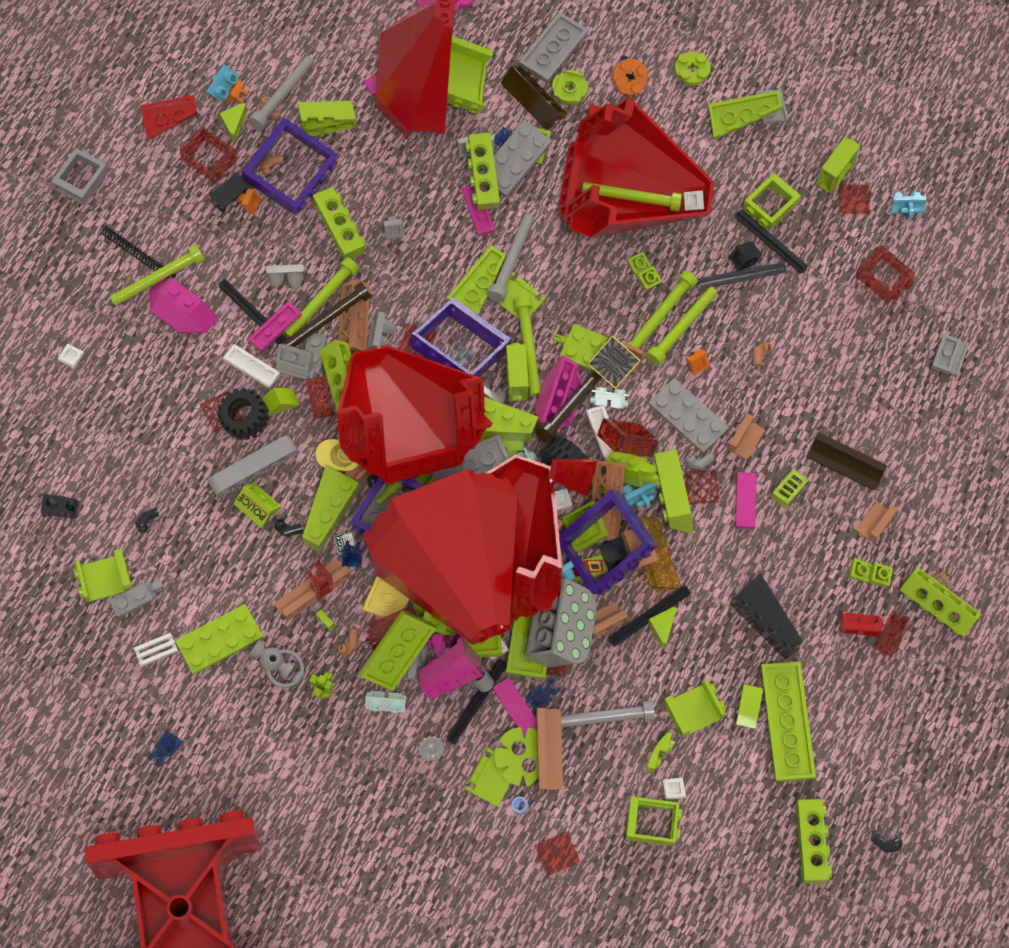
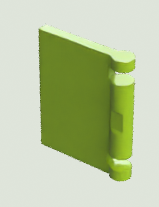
(518, 289)
(488, 780)

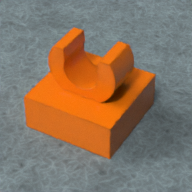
(234, 92)
(250, 201)
(698, 362)

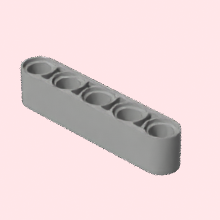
(253, 465)

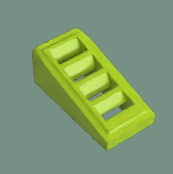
(781, 499)

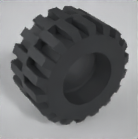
(233, 403)
(561, 449)

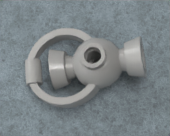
(278, 664)

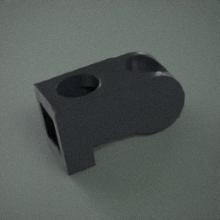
(59, 506)

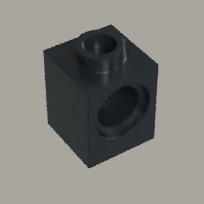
(745, 255)

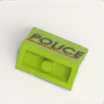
(256, 504)

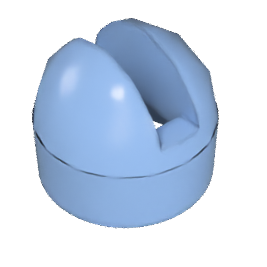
(516, 803)

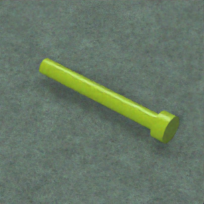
(638, 196)
(194, 255)
(348, 267)
(686, 281)
(523, 306)
(657, 354)

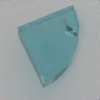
(463, 354)

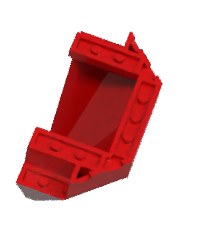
(416, 68)
(626, 151)
(408, 414)
(539, 549)
(453, 551)

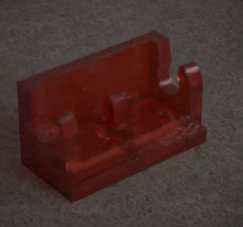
(319, 397)
(322, 582)
(892, 634)

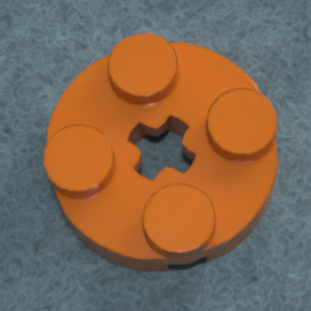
(620, 80)

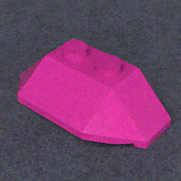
(180, 308)
(556, 389)

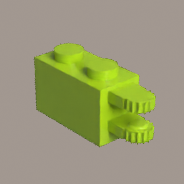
(636, 470)

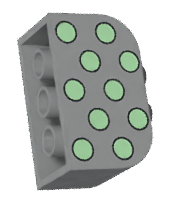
(566, 630)

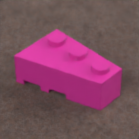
(453, 669)

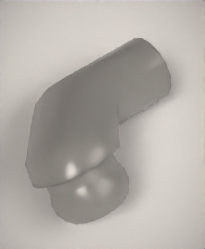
(694, 463)

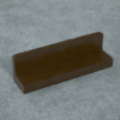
(533, 97)
(846, 461)

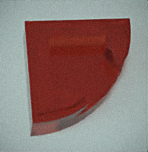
(559, 671)

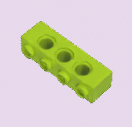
(482, 143)
(330, 199)
(336, 361)
(951, 602)
(809, 873)

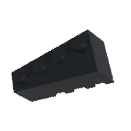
(764, 613)

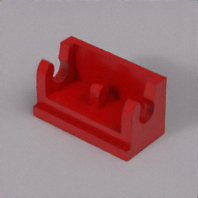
(861, 624)

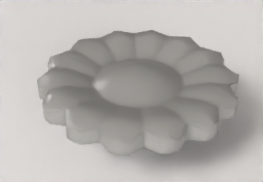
(431, 748)

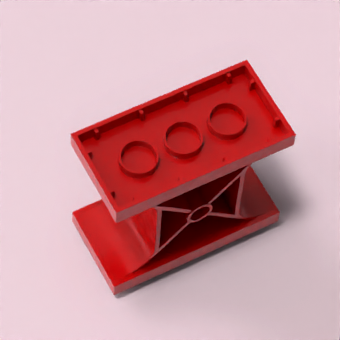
(178, 875)

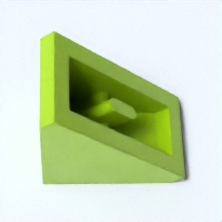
(233, 120)
(280, 400)
(661, 625)

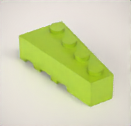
(329, 506)

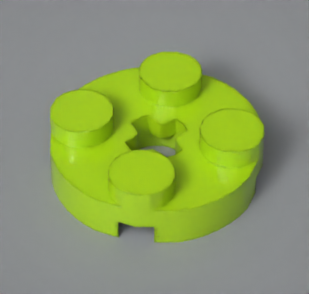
(694, 59)
(568, 78)

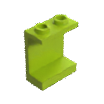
(103, 577)
(695, 709)

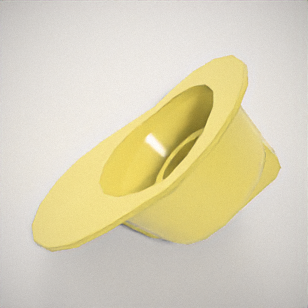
(330, 454)

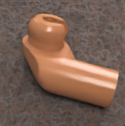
(275, 115)
(269, 162)
(759, 352)
(351, 645)

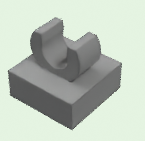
(393, 228)

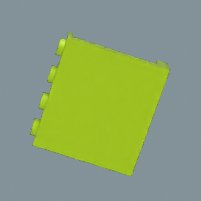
(467, 75)

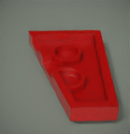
(166, 114)
(573, 473)

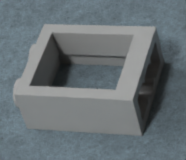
(70, 190)

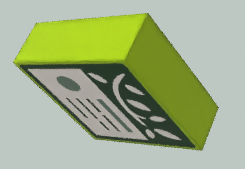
(324, 620)

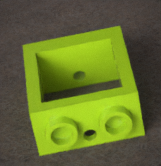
(838, 165)
(783, 190)
(517, 372)
(636, 802)

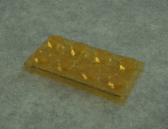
(662, 573)

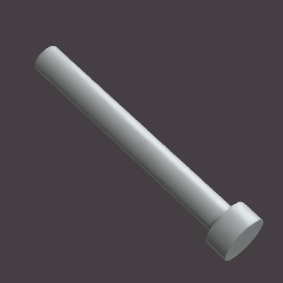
(259, 120)
(498, 291)
(645, 711)

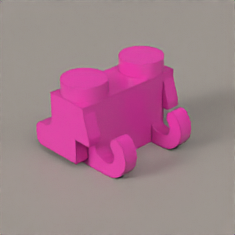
(439, 643)

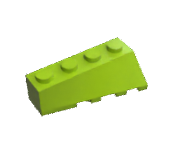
(673, 491)

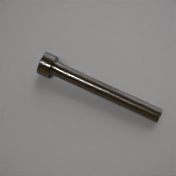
(360, 293)
(548, 431)

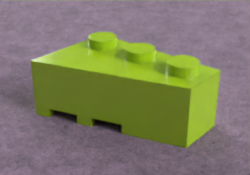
(326, 116)
(509, 422)

